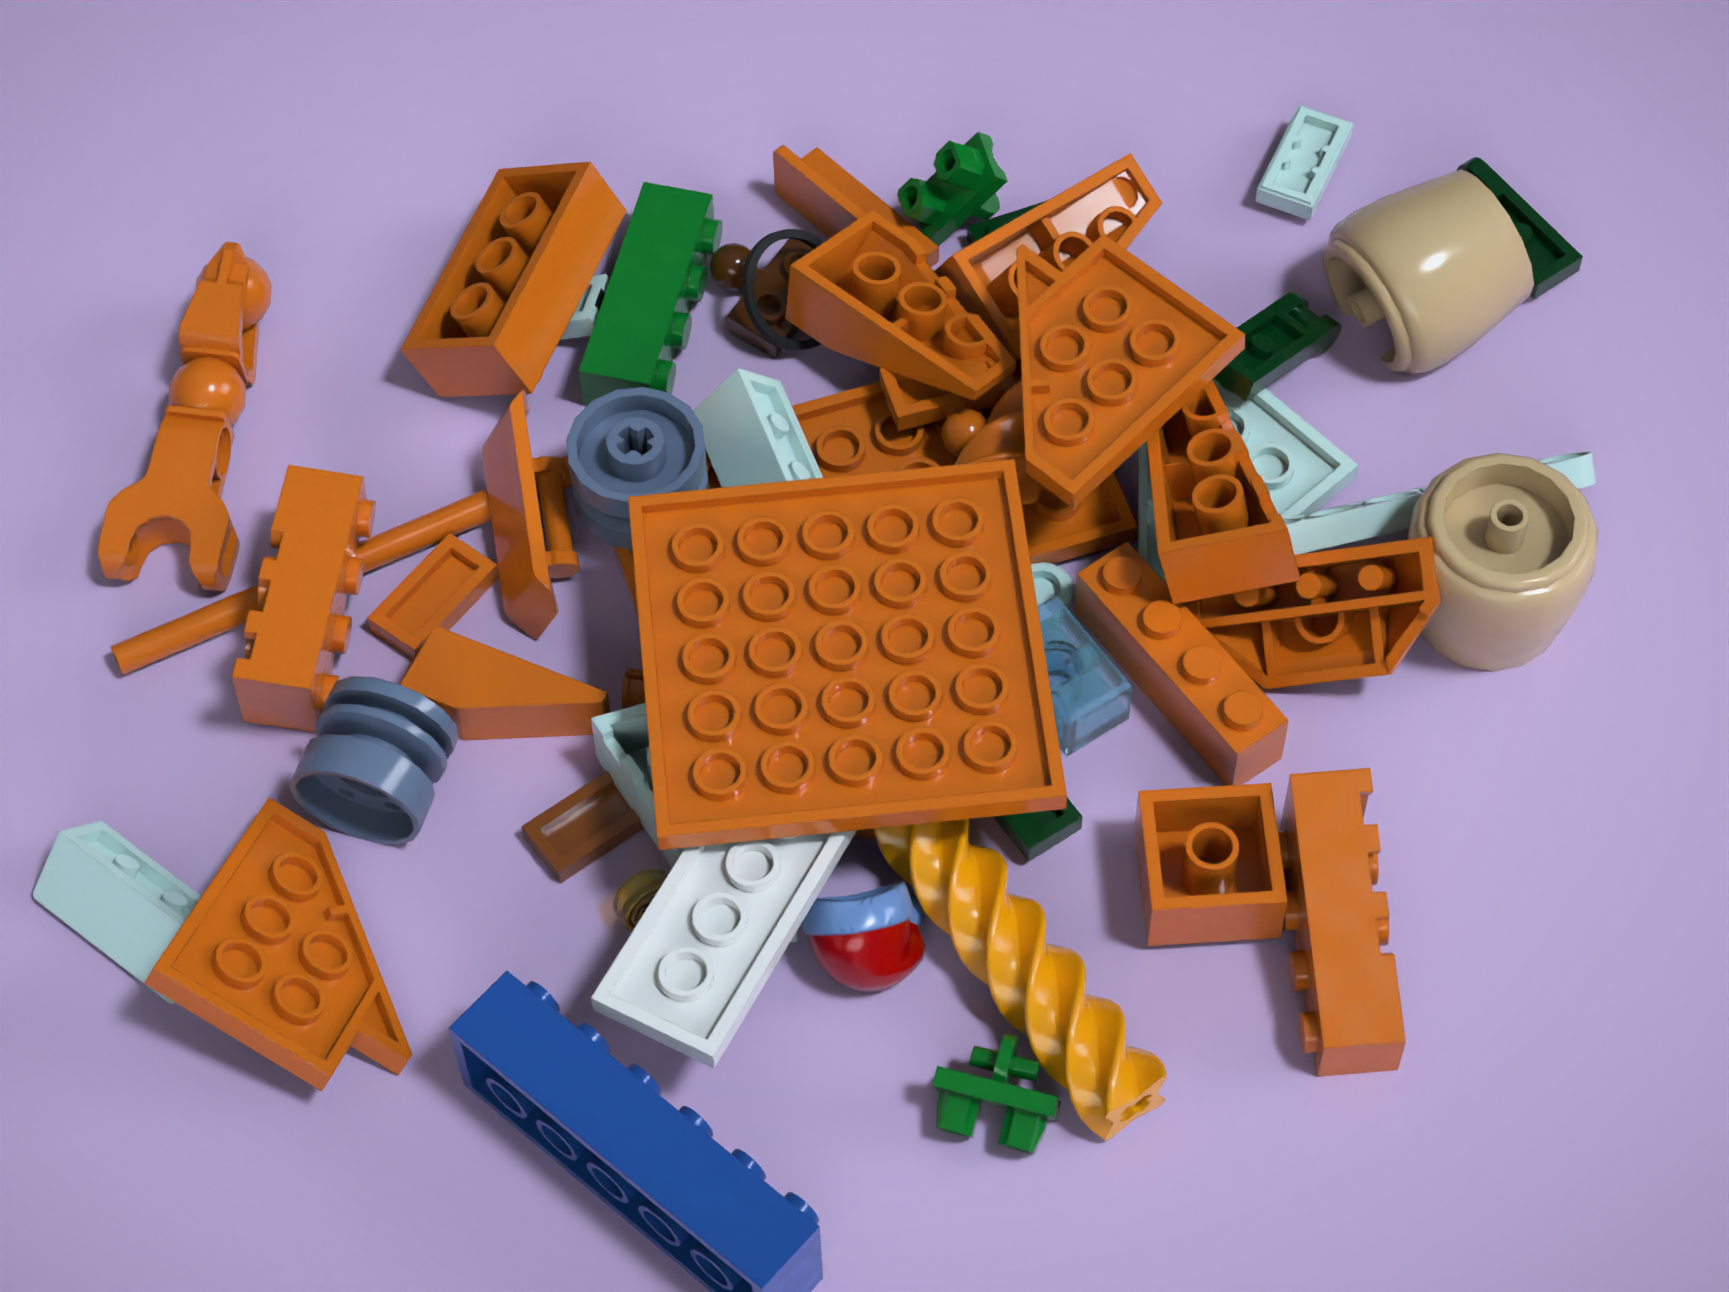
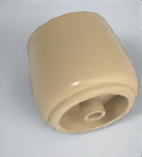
(1433, 264)
(1508, 558)

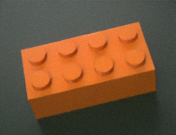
(514, 280)

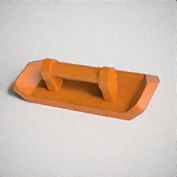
(516, 521)

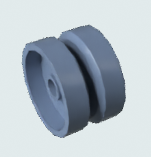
(632, 447)

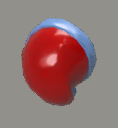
(867, 936)

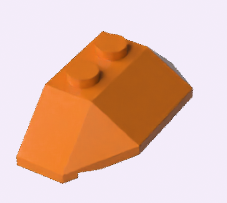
(1340, 622)

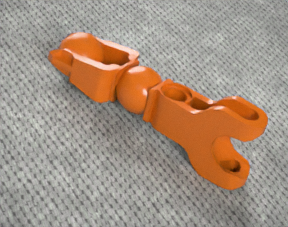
(192, 449)

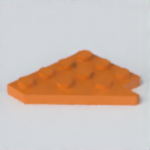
(1107, 361)
(283, 956)

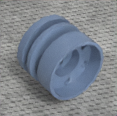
(374, 760)

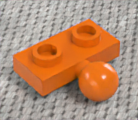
(919, 404)

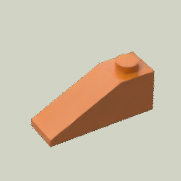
(501, 694)

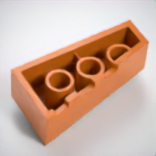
(1213, 508)
(303, 599)
(1339, 925)

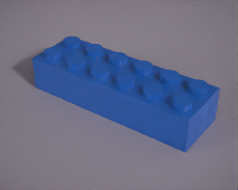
(634, 1146)

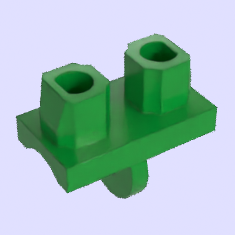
(959, 188)
(964, 1093)

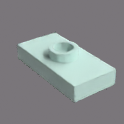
(1304, 162)

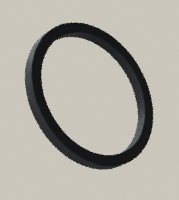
(749, 294)

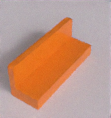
(832, 196)

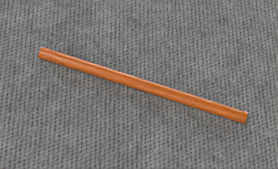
(234, 610)

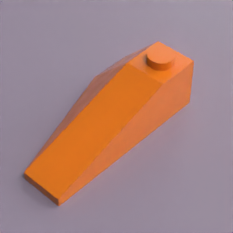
(885, 305)

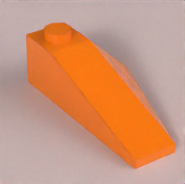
(1110, 203)

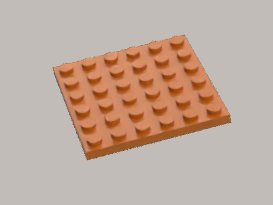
(842, 655)

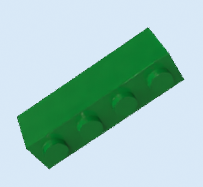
(651, 292)

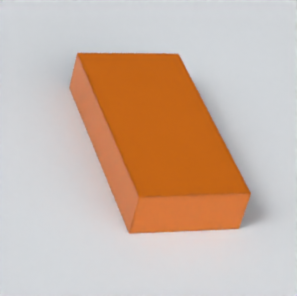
(433, 595)

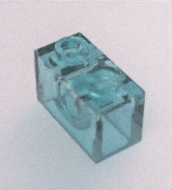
(1096, 691)

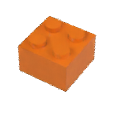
(1210, 864)

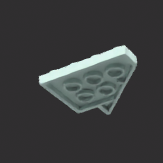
(1287, 452)

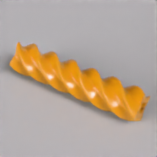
(1031, 981)

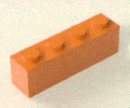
(1180, 666)

